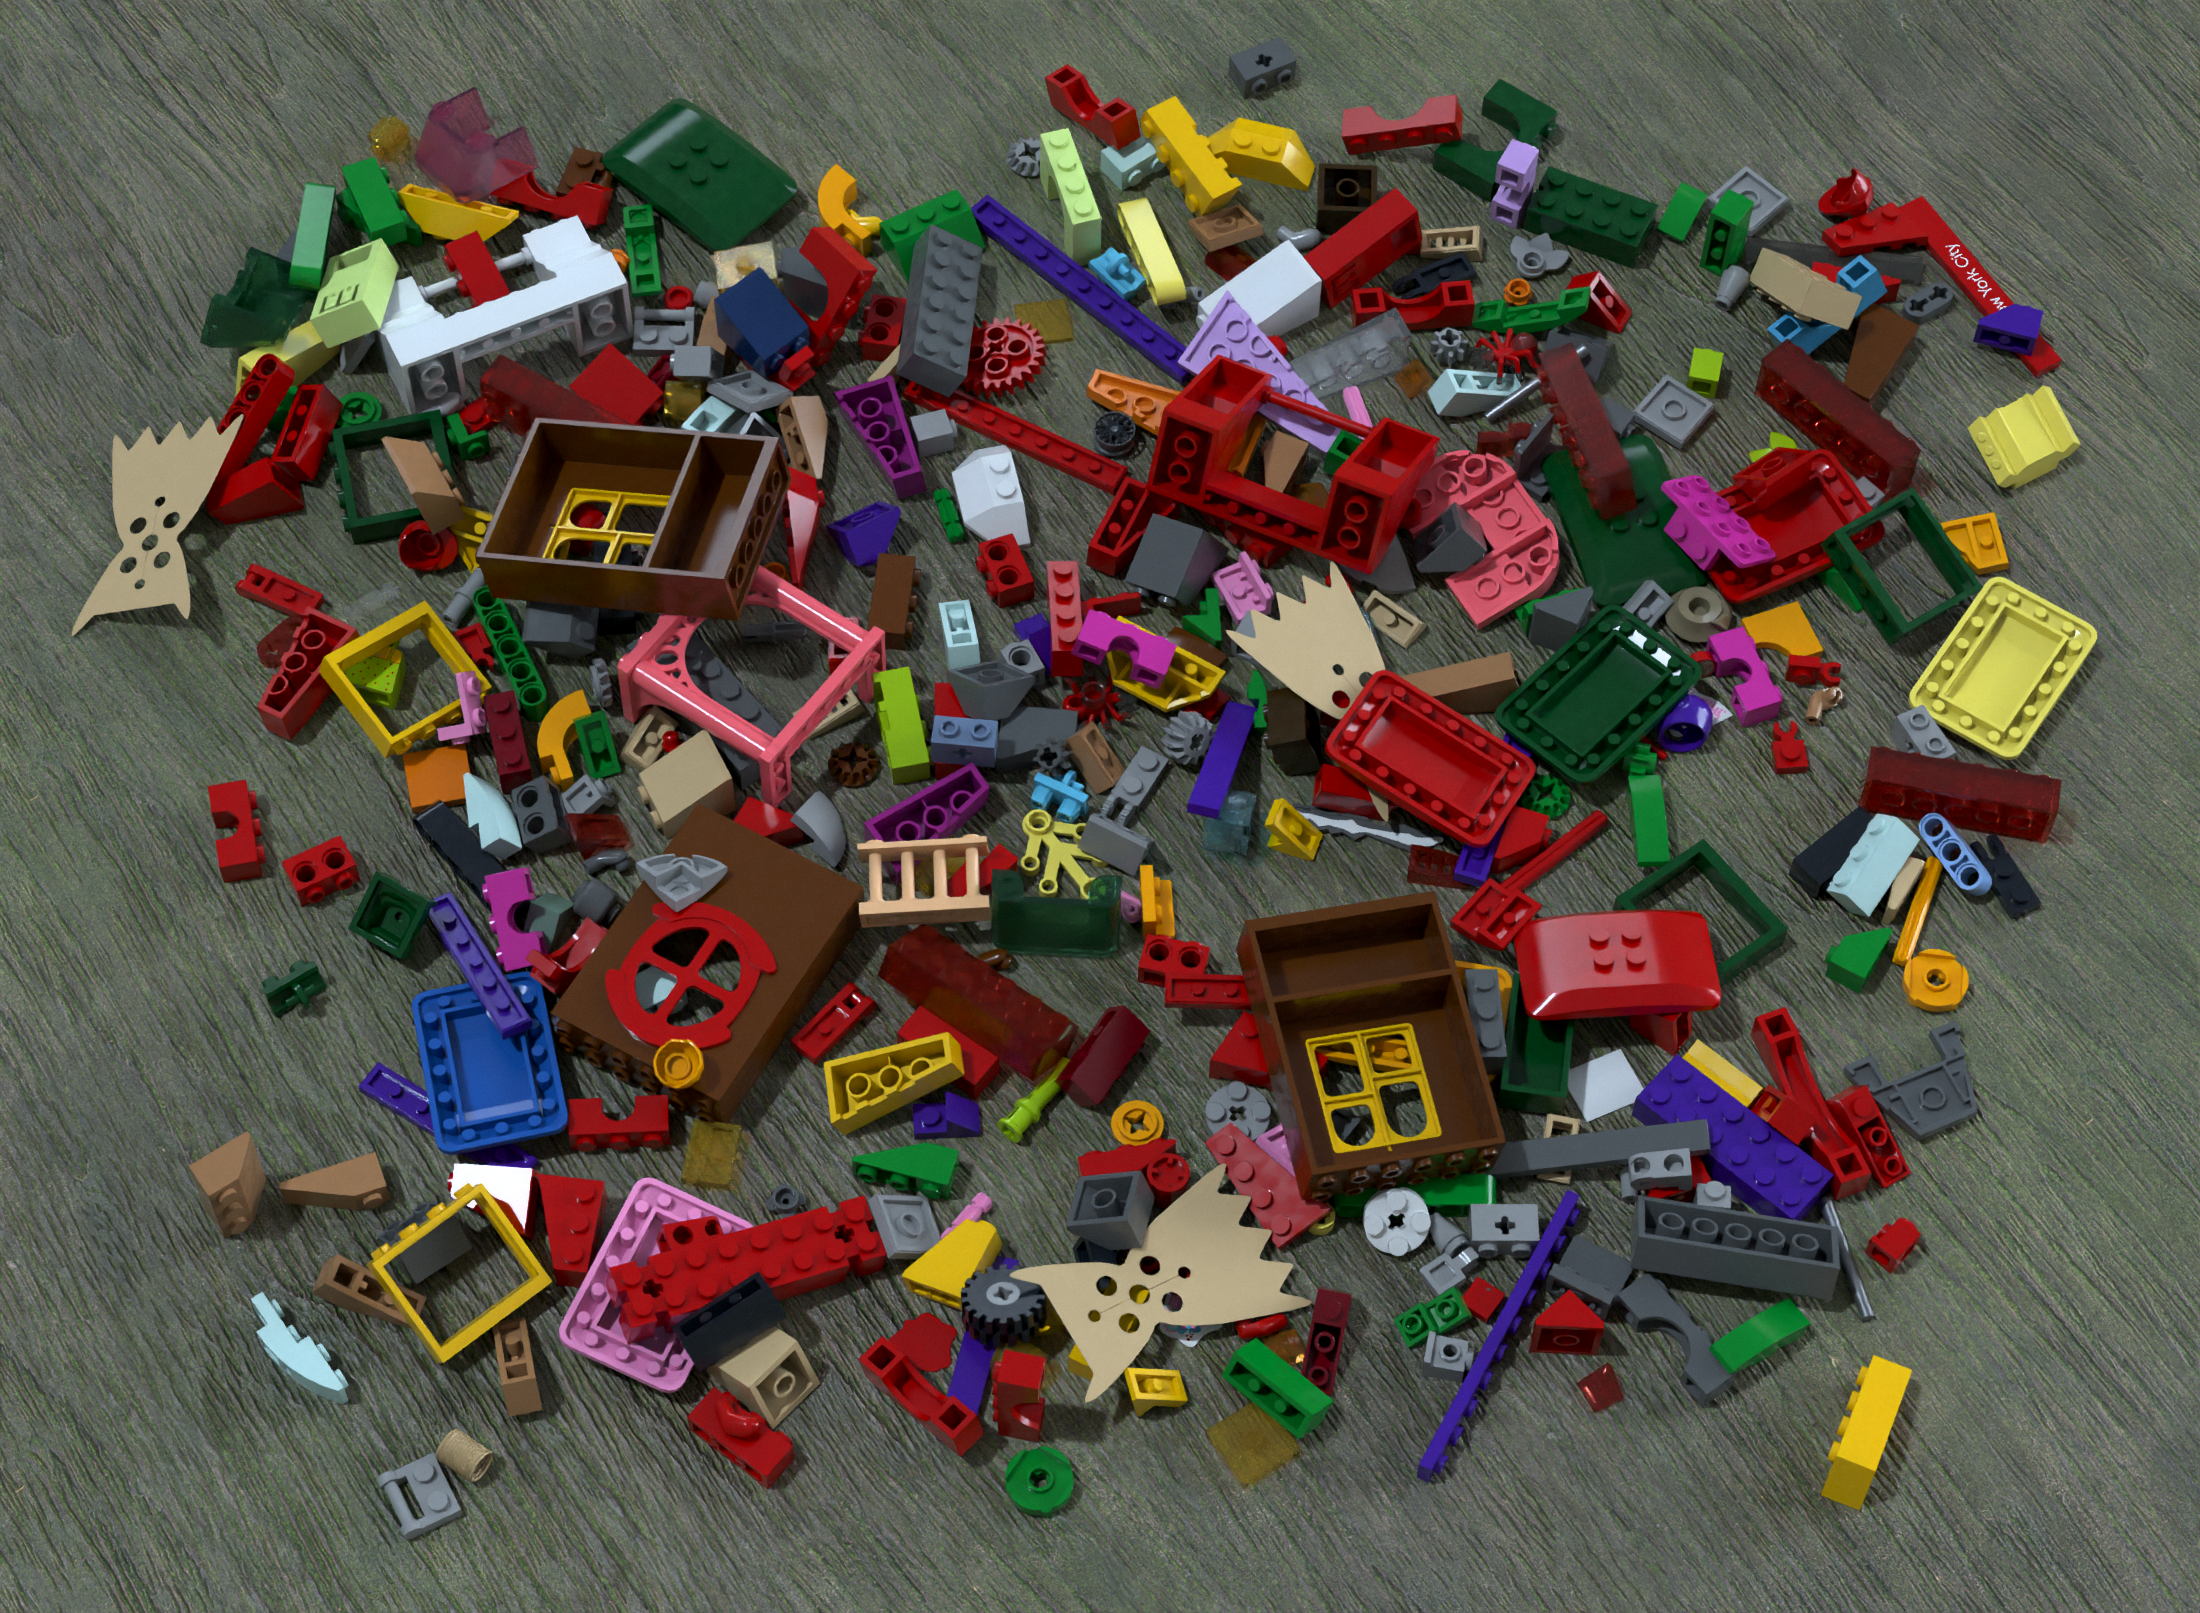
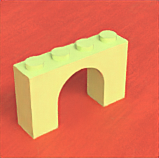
(1065, 179)

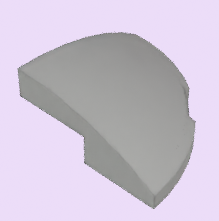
(1390, 576)
(823, 824)
(680, 879)

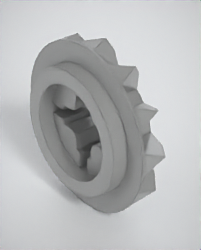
(1024, 164)
(601, 682)

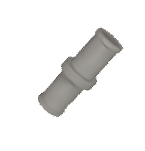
(463, 599)

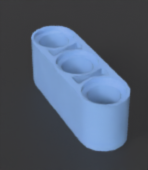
(1943, 846)

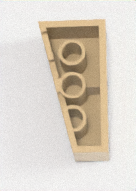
(1803, 290)

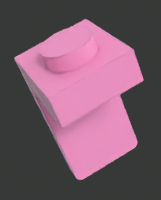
(473, 713)

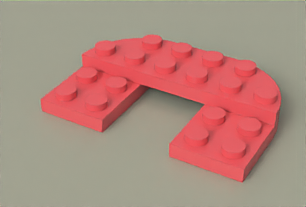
(1520, 536)

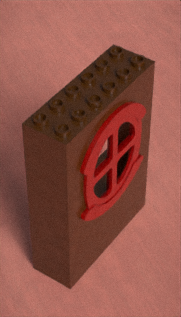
(788, 931)

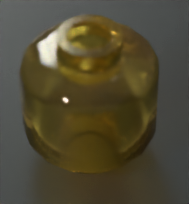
(389, 137)

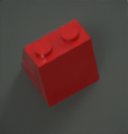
(618, 387)

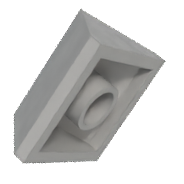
(1114, 843)

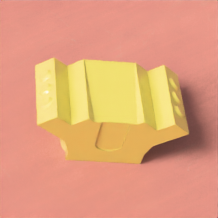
(2024, 438)

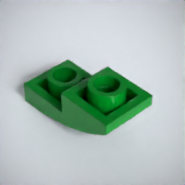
(1681, 212)
(1257, 695)
(1438, 1316)

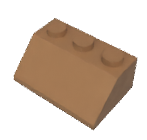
(426, 482)
(230, 1184)

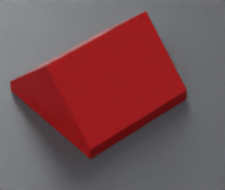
(1775, 475)
(1567, 1328)

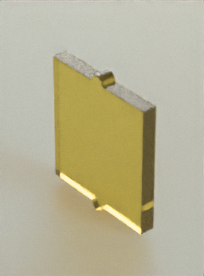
(1049, 318)

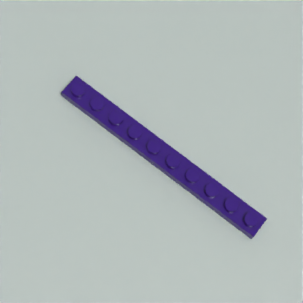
(1080, 286)
(1494, 1346)

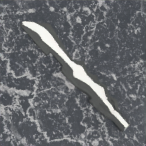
(1360, 826)

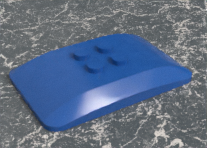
(483, 1086)

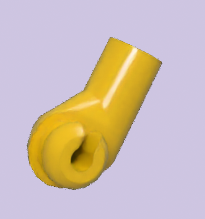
(870, 223)

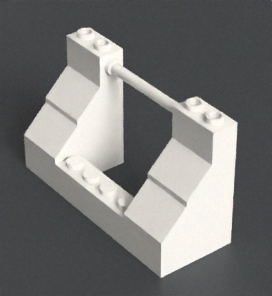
(576, 290)

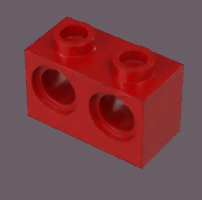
(884, 323)
(1008, 570)
(318, 864)
(1175, 954)

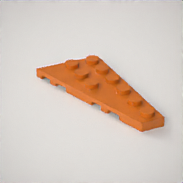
(1145, 406)

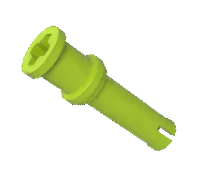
(1029, 1109)

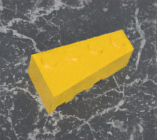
(1188, 157)

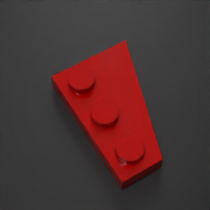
(1874, 229)

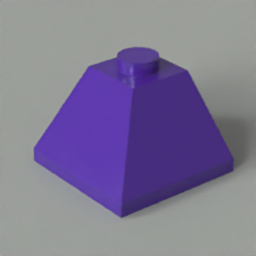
(865, 532)

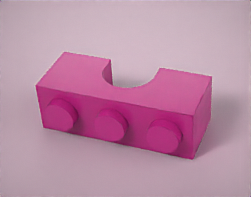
(1148, 653)
(1736, 655)
(505, 894)

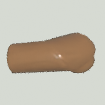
(1821, 701)

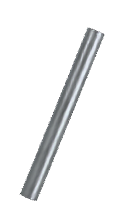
(1522, 393)
(1847, 1262)

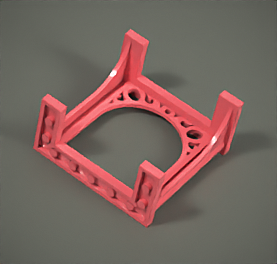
(647, 683)

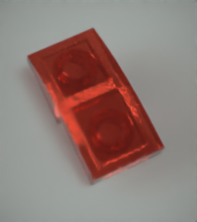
(1501, 443)

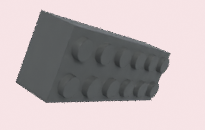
(939, 311)
(723, 687)
(1734, 1247)

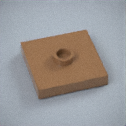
(1225, 227)

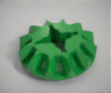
(354, 403)
(1551, 807)

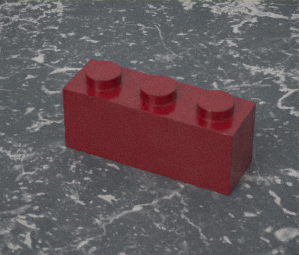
(507, 740)
(1103, 1056)

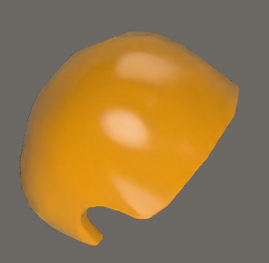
(678, 1064)

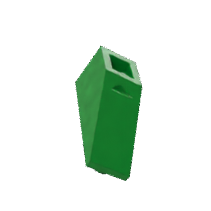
(915, 1167)

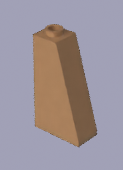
(1470, 685)

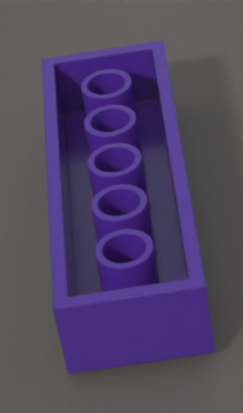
(1745, 1150)

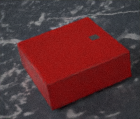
(1483, 1299)

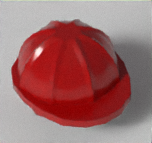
(1848, 197)
(426, 551)

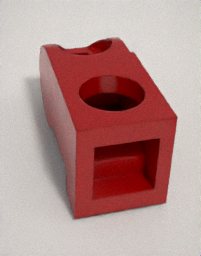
(688, 1232)

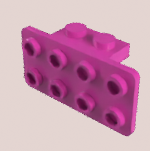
(1708, 526)

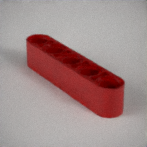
(258, 403)

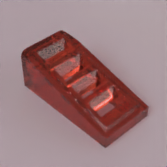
(1429, 877)

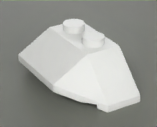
(991, 495)

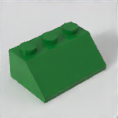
(945, 212)

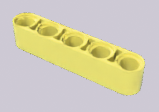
(1151, 251)

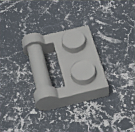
(661, 340)
(430, 1491)

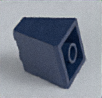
(760, 323)

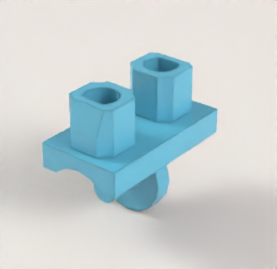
(1118, 273)
(1063, 792)

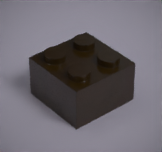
(1343, 194)
(1292, 732)

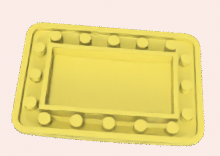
(2003, 668)

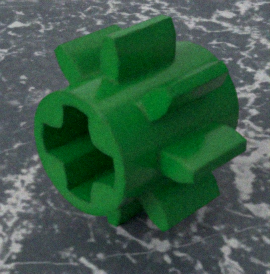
(1640, 760)

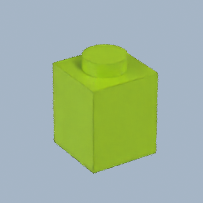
(1704, 372)

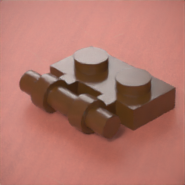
(583, 166)

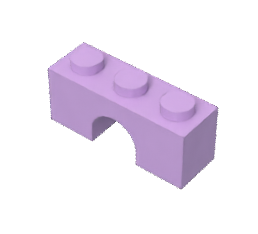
(1516, 179)

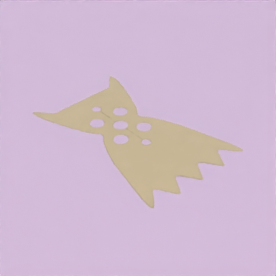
(182, 474)
(1313, 640)
(1193, 1232)

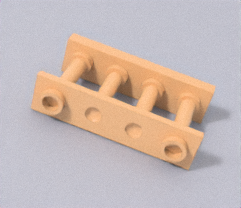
(940, 907)

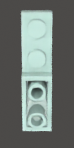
(713, 416)
(297, 1357)

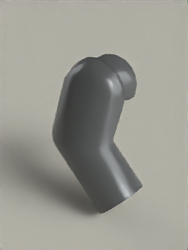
(605, 858)

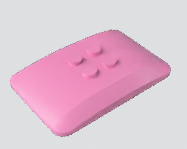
(593, 1322)

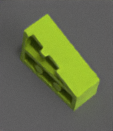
(901, 726)

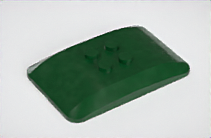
(700, 175)
(1629, 547)
(1598, 695)

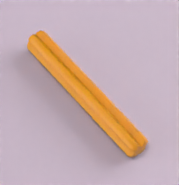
(1917, 911)

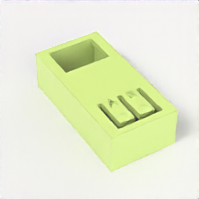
(354, 293)

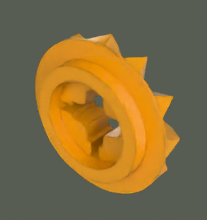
(1132, 1113)

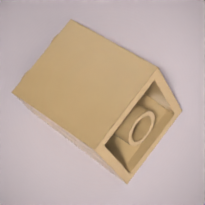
(682, 780)
(767, 1375)

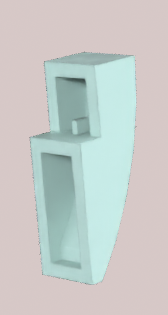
(491, 817)

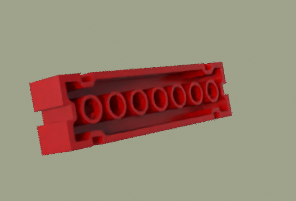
(789, 1254)

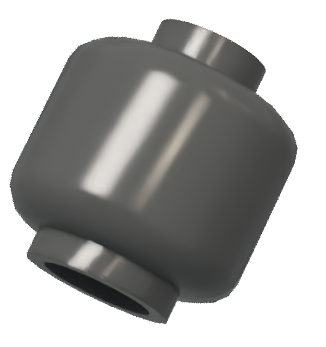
(596, 901)

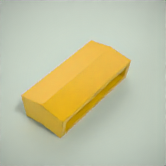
(1723, 1073)

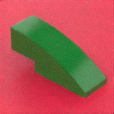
(1648, 820)
(1760, 1336)

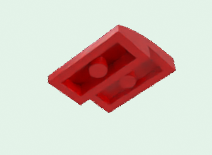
(1494, 915)

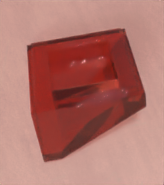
(1601, 1388)

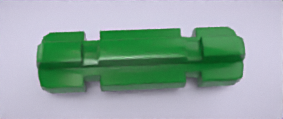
(948, 515)

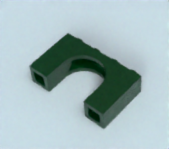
(1513, 110)

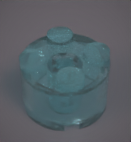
(1233, 827)

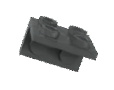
(1529, 457)
(1590, 1274)

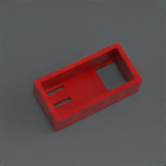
(1365, 247)

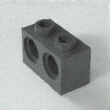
(540, 815)

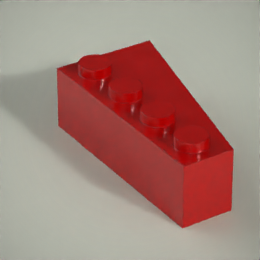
(299, 686)

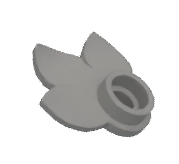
(1538, 254)

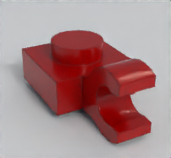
(1808, 670)
(1210, 707)

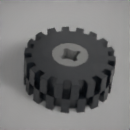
(1002, 1307)

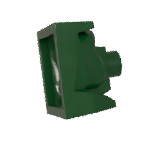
(391, 915)

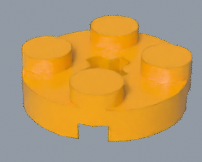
(1930, 997)

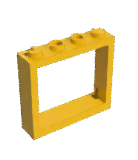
(415, 618)
(411, 1234)

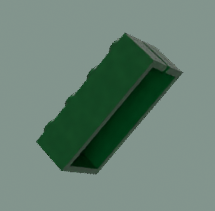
(1590, 217)
(1536, 1059)

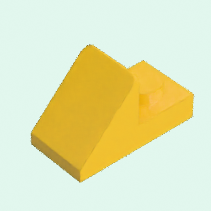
(1291, 831)
(1154, 1388)

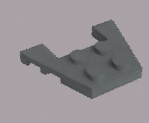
(1928, 1098)

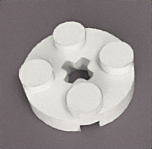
(1396, 1239)

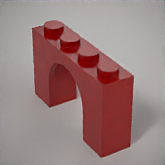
(847, 280)
(1337, 787)

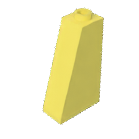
(301, 350)

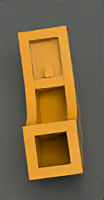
(834, 196)
(556, 736)

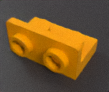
(1156, 904)

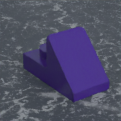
(1038, 633)
(946, 1120)

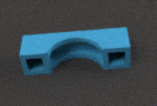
(1857, 277)

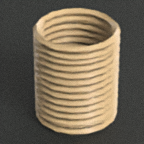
(464, 1455)

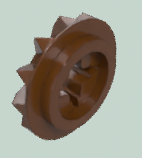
(865, 767)

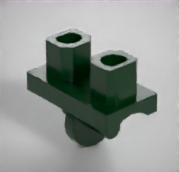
(294, 988)

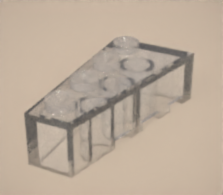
(1357, 356)

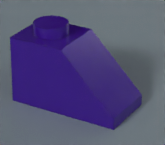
(2010, 329)

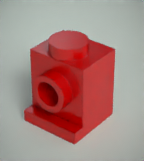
(1893, 1244)

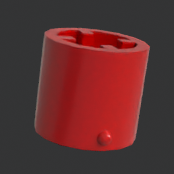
(585, 517)
(1167, 1178)

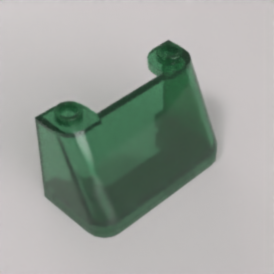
(257, 306)
(1056, 924)

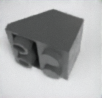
(431, 1251)

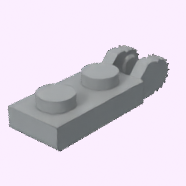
(1135, 784)

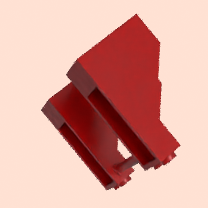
(1367, 492)

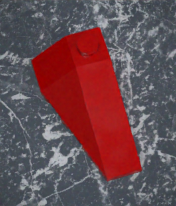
(801, 522)

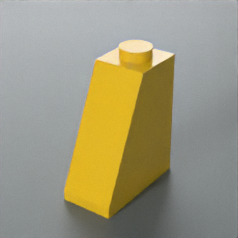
(952, 1261)

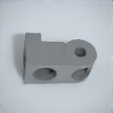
(1661, 1169)

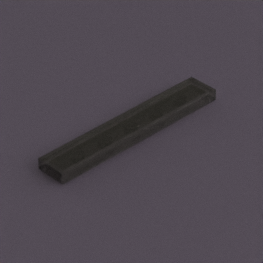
(1896, 266)

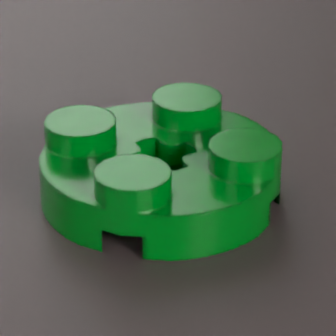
(1041, 1500)

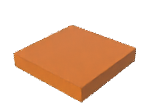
(436, 776)

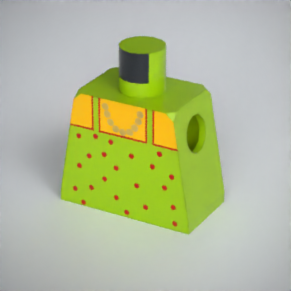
(379, 676)

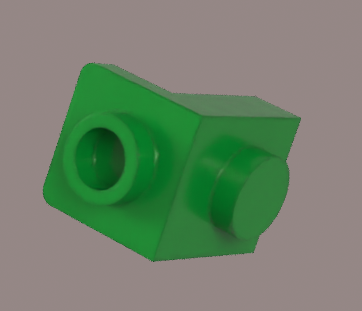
(467, 445)

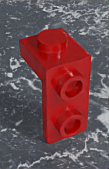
(1121, 604)

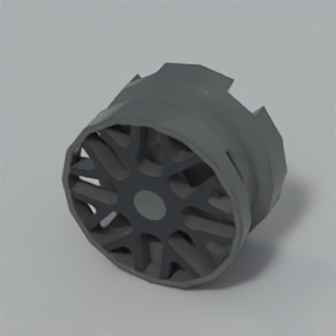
(1121, 428)

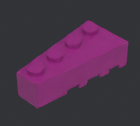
(881, 428)
(930, 813)

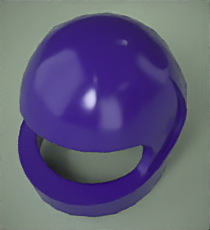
(1693, 714)

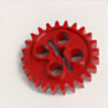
(1003, 357)

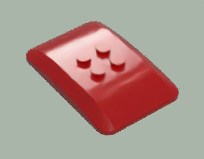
(1795, 530)
(1430, 759)
(1616, 964)

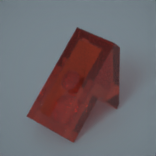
(596, 831)

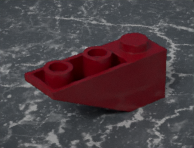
(1326, 1337)

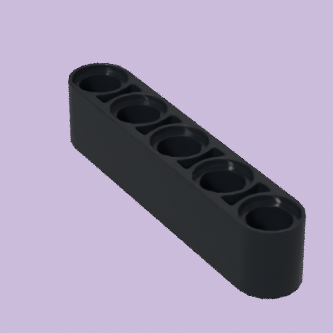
(460, 850)

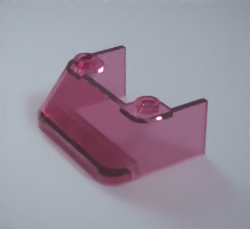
(471, 166)

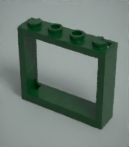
(366, 434)
(1867, 586)
(1732, 888)

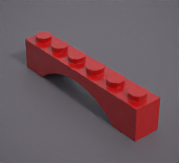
(1787, 1063)

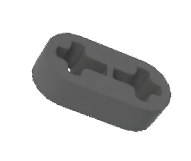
(1924, 300)

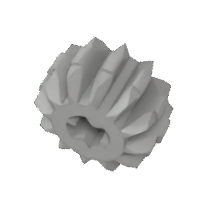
(1187, 737)

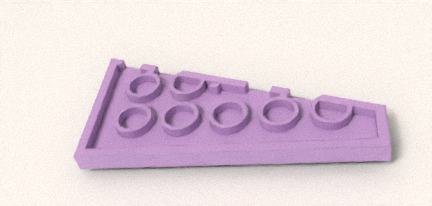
(1236, 337)

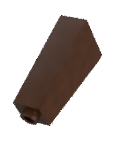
(1878, 351)

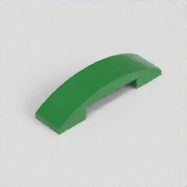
(642, 250)
(1533, 317)

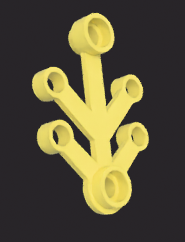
(1059, 852)

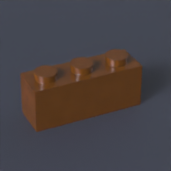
(894, 598)

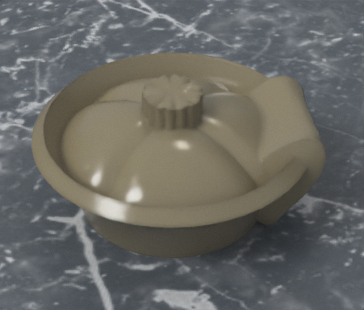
(1698, 614)

